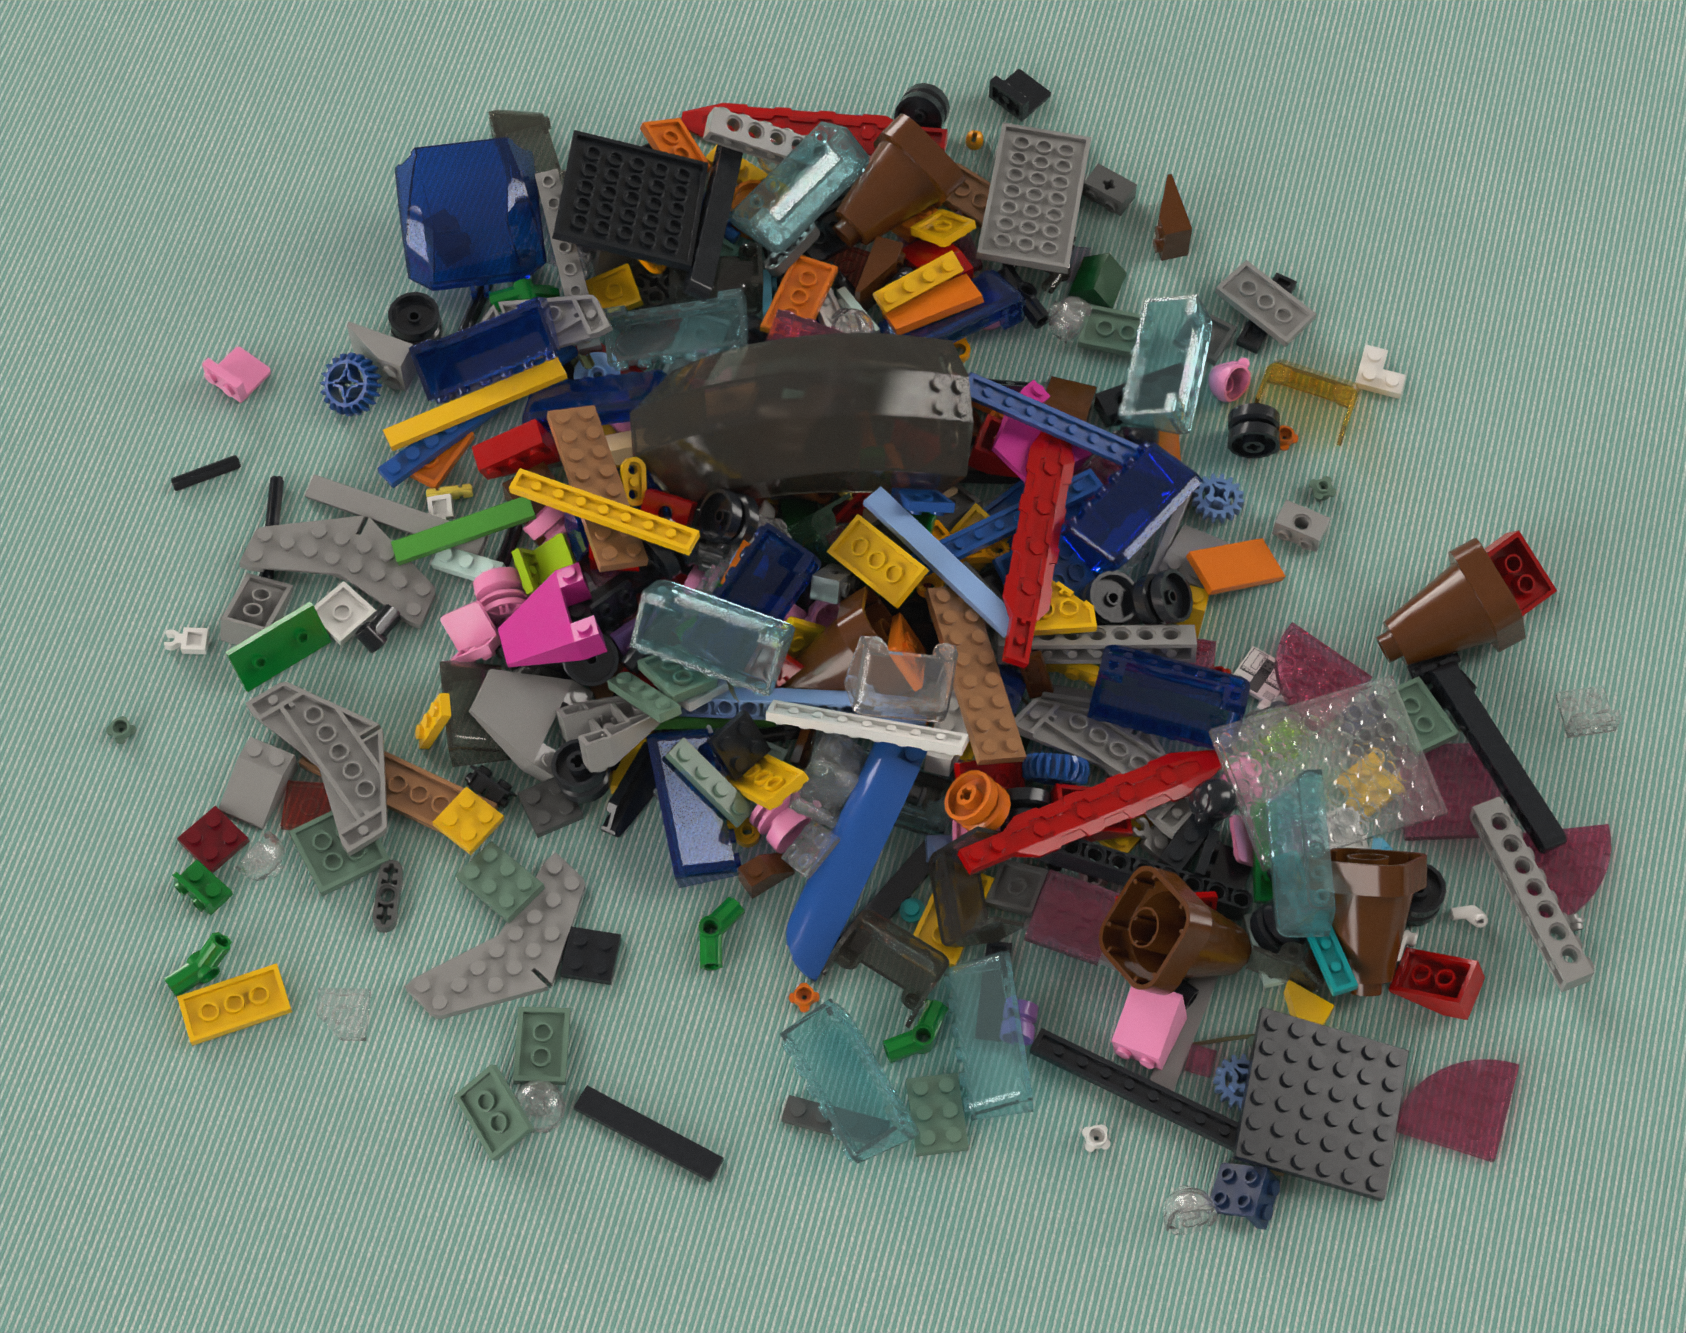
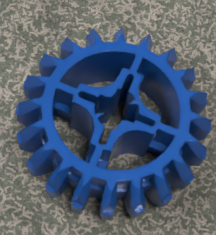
(348, 367)
(1055, 768)

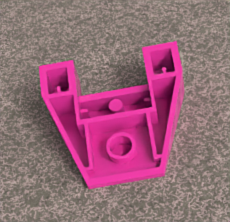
(1016, 438)
(543, 626)

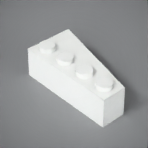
(940, 762)

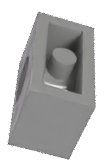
(1295, 515)

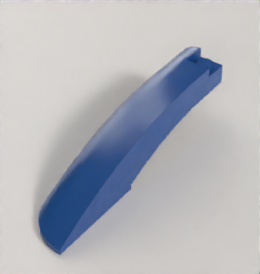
(862, 831)

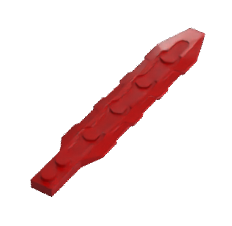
(863, 128)
(1036, 542)
(1093, 809)

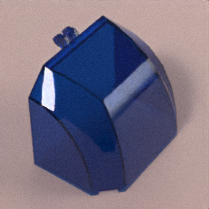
(470, 214)

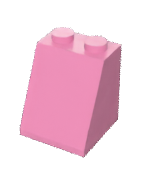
(1149, 1027)

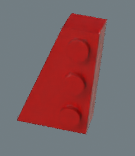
(515, 449)

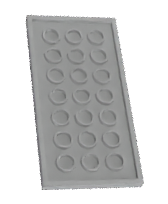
(1034, 198)

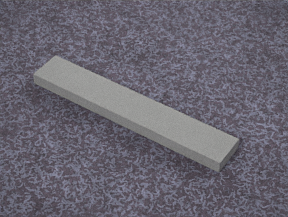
(1171, 1071)

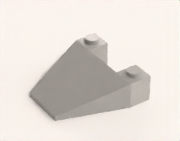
(519, 713)
(605, 729)

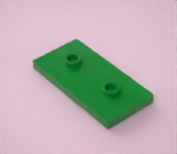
(278, 646)

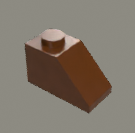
(763, 873)

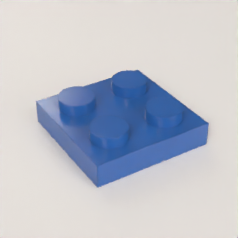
(923, 500)

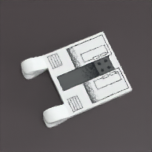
(1260, 672)

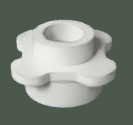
(1099, 1131)

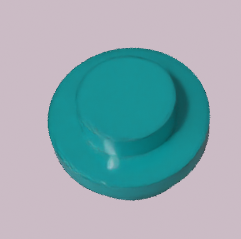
(911, 910)

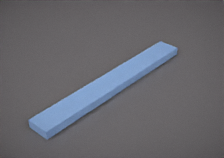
(939, 559)

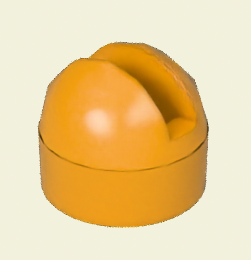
(978, 142)

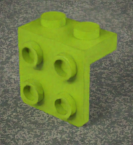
(539, 564)

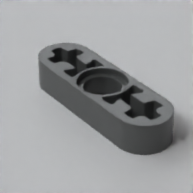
(777, 264)
(382, 886)

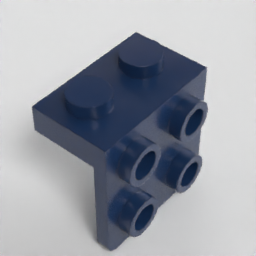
(1246, 1192)

